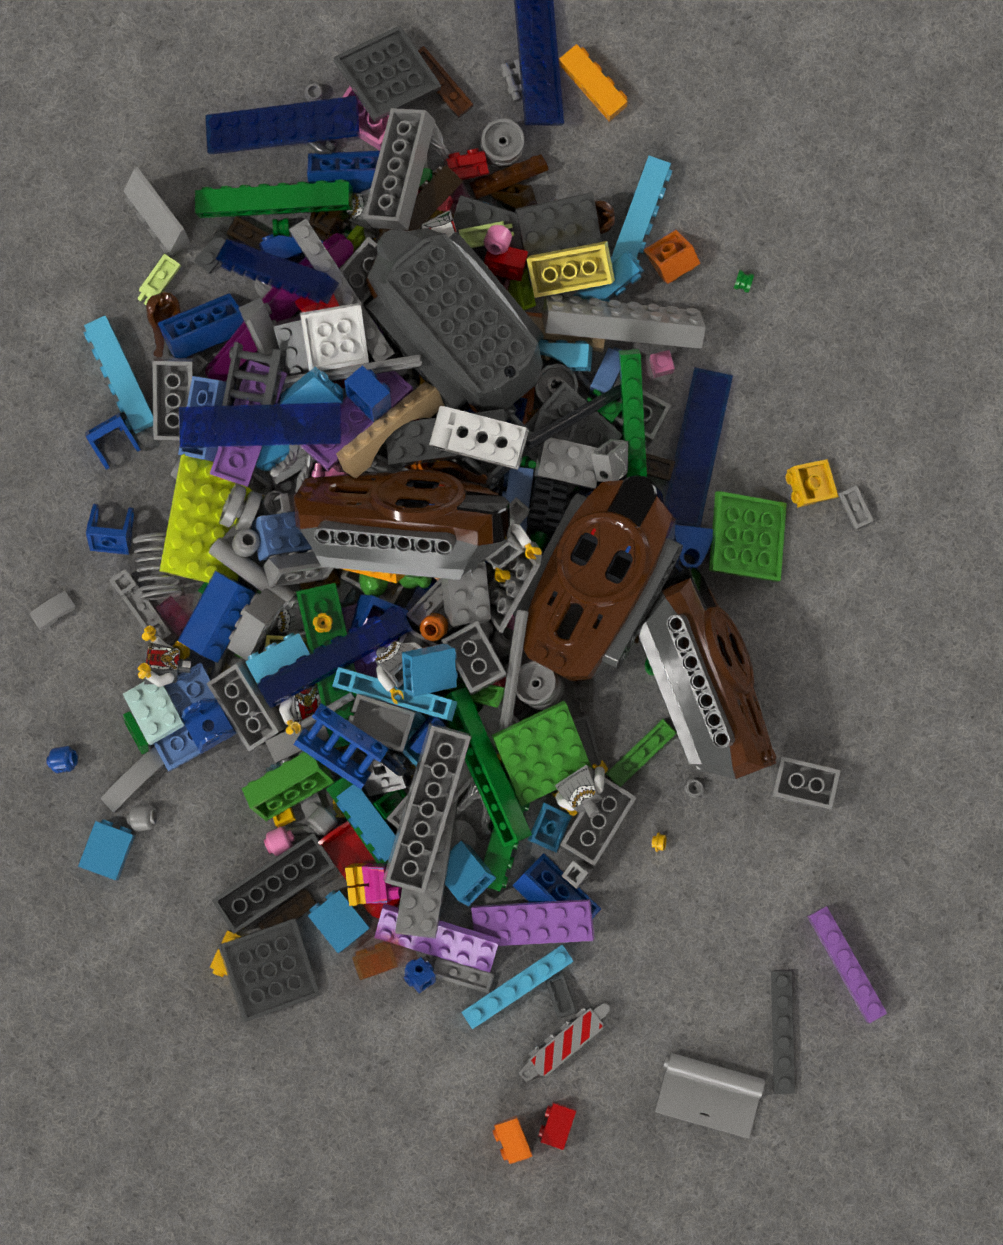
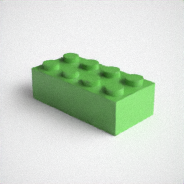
(287, 786)

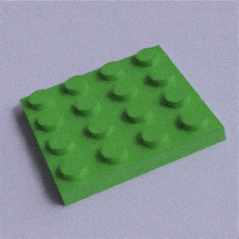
(747, 536)
(540, 752)

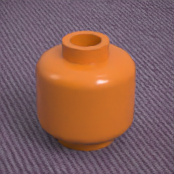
(434, 627)

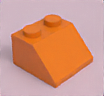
(672, 256)
(512, 1139)

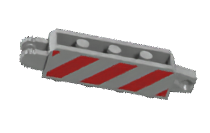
(565, 1043)

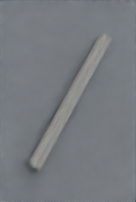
(376, 367)
(513, 669)

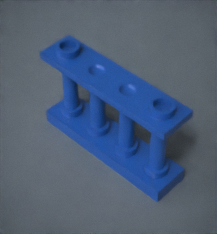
(331, 757)

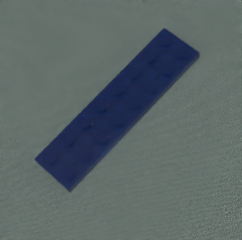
(539, 62)
(282, 125)
(260, 425)
(697, 446)

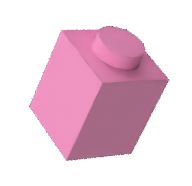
(661, 363)

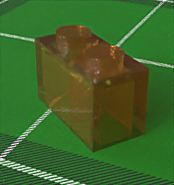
(374, 961)

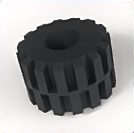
(547, 504)

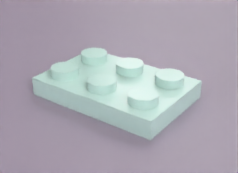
(153, 711)

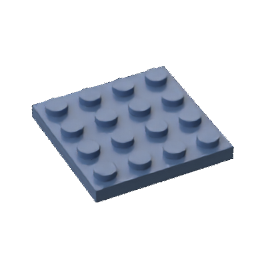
(179, 746)

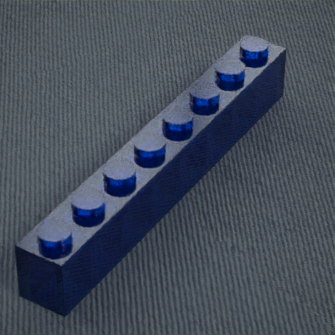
(276, 271)
(340, 653)

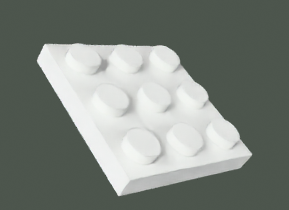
(334, 337)

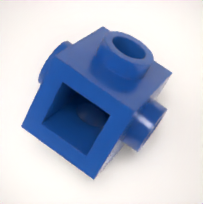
(419, 974)

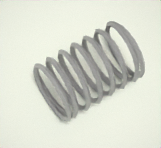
(147, 539)

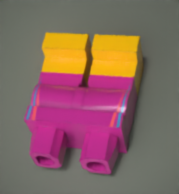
(368, 884)

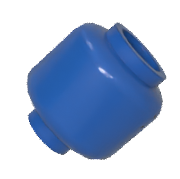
(62, 759)

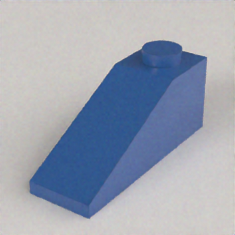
(281, 246)

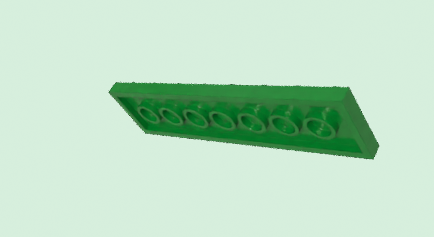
(311, 603)

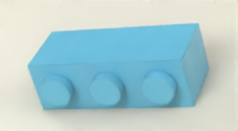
(276, 656)

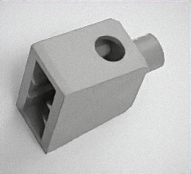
(611, 460)

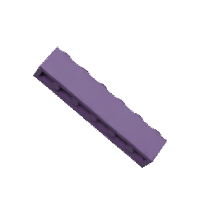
(847, 964)

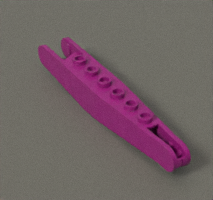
(282, 307)

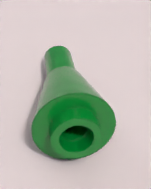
(528, 463)

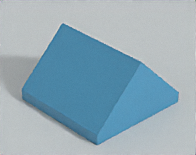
(549, 827)

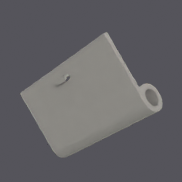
(250, 568)
(705, 1088)

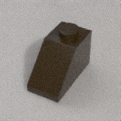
(515, 196)

